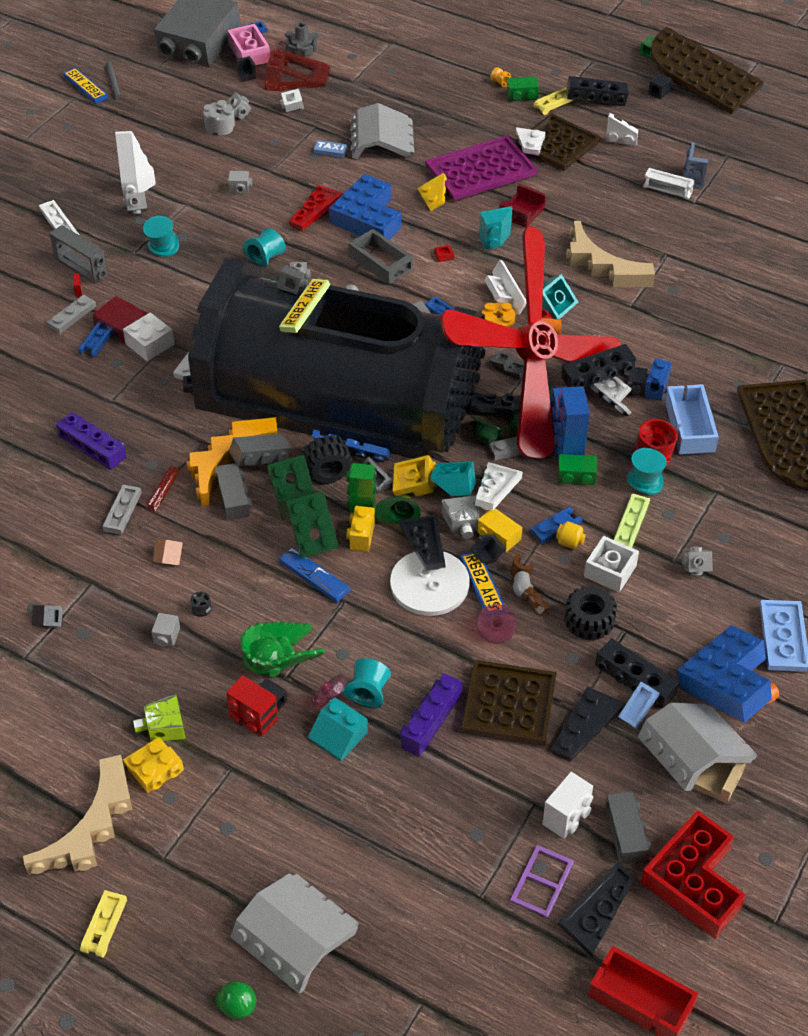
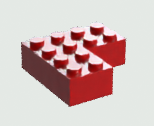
(686, 879)

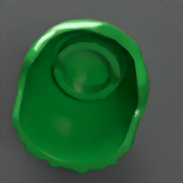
(236, 1000)

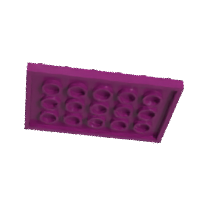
(482, 167)

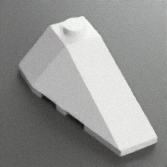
(133, 164)

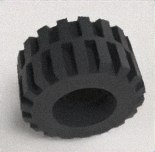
(327, 459)
(590, 600)

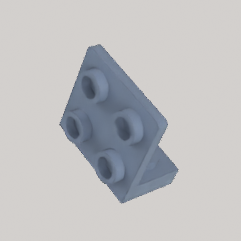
(695, 168)

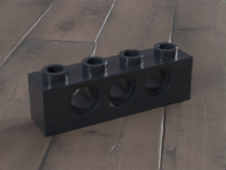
(597, 90)
(598, 367)
(630, 664)

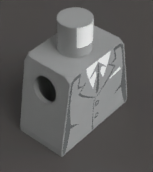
(461, 515)

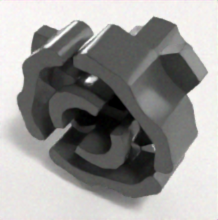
(303, 42)

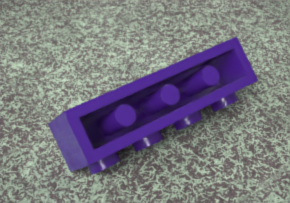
(91, 440)
(431, 714)

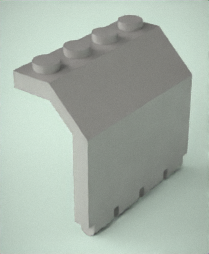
(381, 127)
(691, 739)
(292, 929)

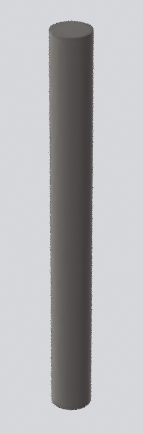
(113, 80)

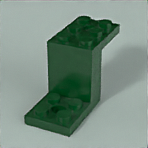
(302, 506)

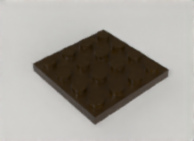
(563, 141)
(509, 702)

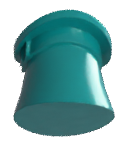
(161, 237)
(264, 247)
(647, 471)
(367, 683)

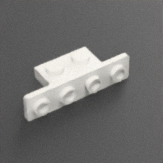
(505, 288)
(614, 391)

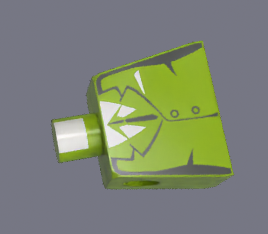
(162, 720)

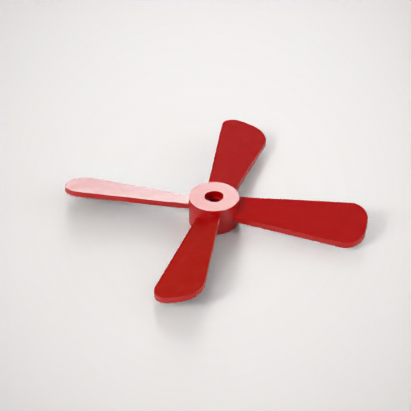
(533, 344)

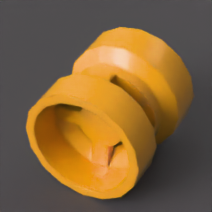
(500, 77)

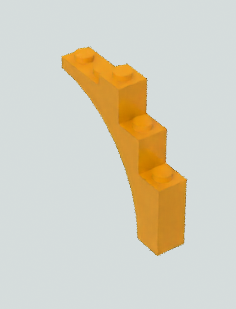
(203, 463)

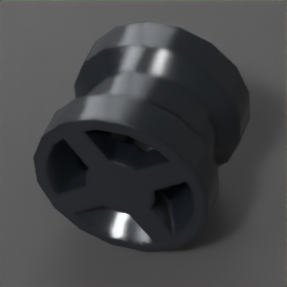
(197, 601)

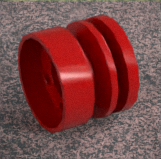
(657, 436)

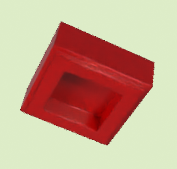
(444, 253)
(77, 285)

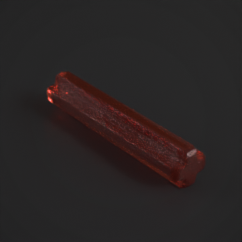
(163, 488)

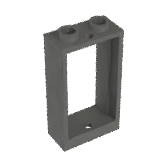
(93, 270)
(388, 274)

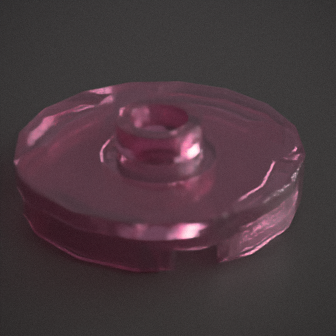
(496, 614)
(328, 689)

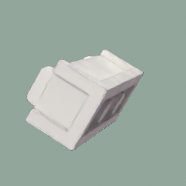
(669, 183)

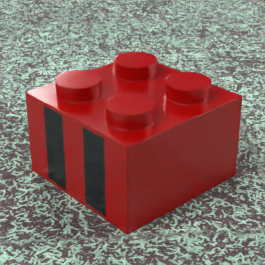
(252, 706)

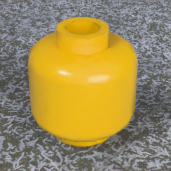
(570, 535)

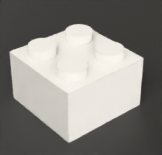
(148, 336)
(611, 564)
(568, 805)

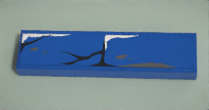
(314, 575)

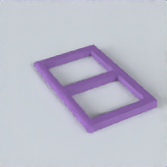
(557, 887)

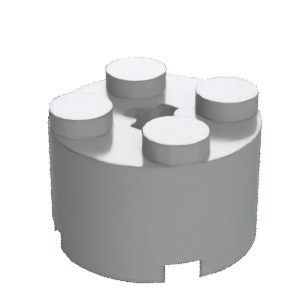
(219, 118)

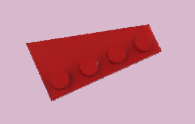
(315, 207)

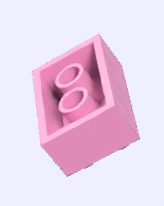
(249, 42)

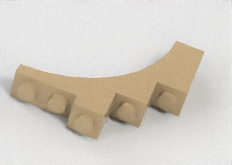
(620, 271)
(96, 826)

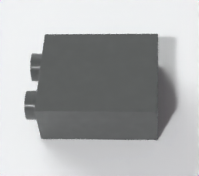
(197, 29)

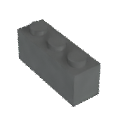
(259, 449)
(233, 491)
(627, 827)

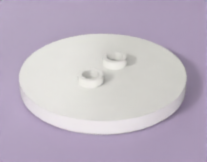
(431, 590)

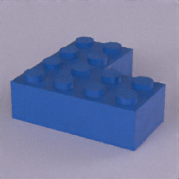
(365, 208)
(569, 420)
(724, 674)

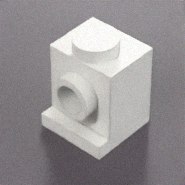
(292, 100)

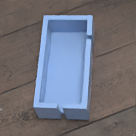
(691, 419)

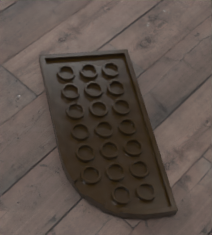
(703, 71)
(780, 426)

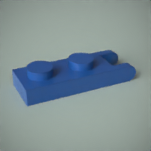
(96, 339)
(548, 528)

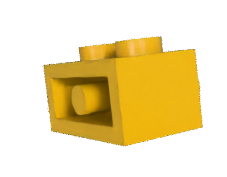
(361, 529)

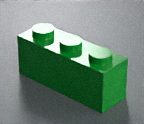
(361, 486)

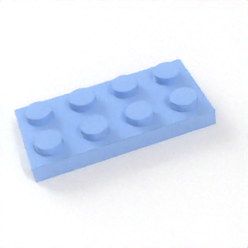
(784, 635)

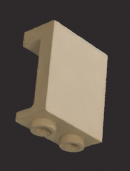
(720, 780)

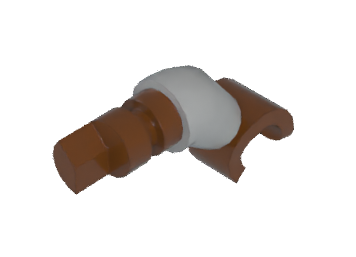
(524, 589)

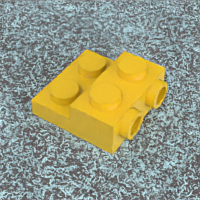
(414, 476)
(154, 764)

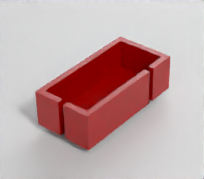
(642, 994)

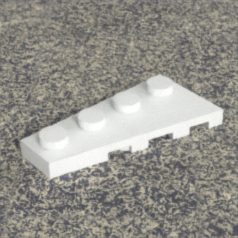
(496, 485)

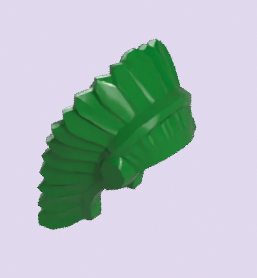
(269, 649)

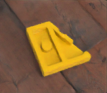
(434, 192)

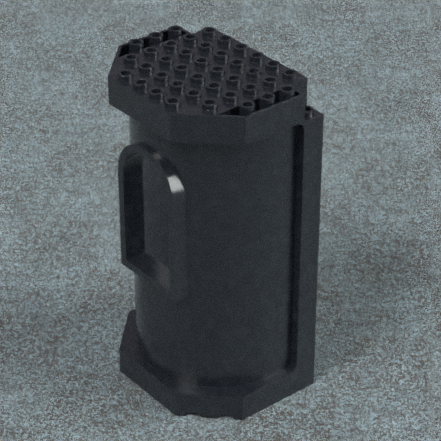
(352, 370)

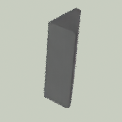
(382, 479)

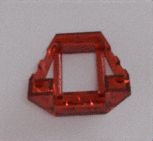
(281, 58)

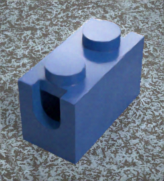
(659, 376)

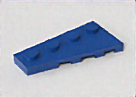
(378, 453)

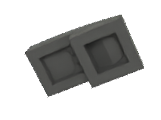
(506, 363)

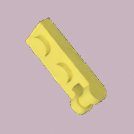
(552, 101)
(103, 923)

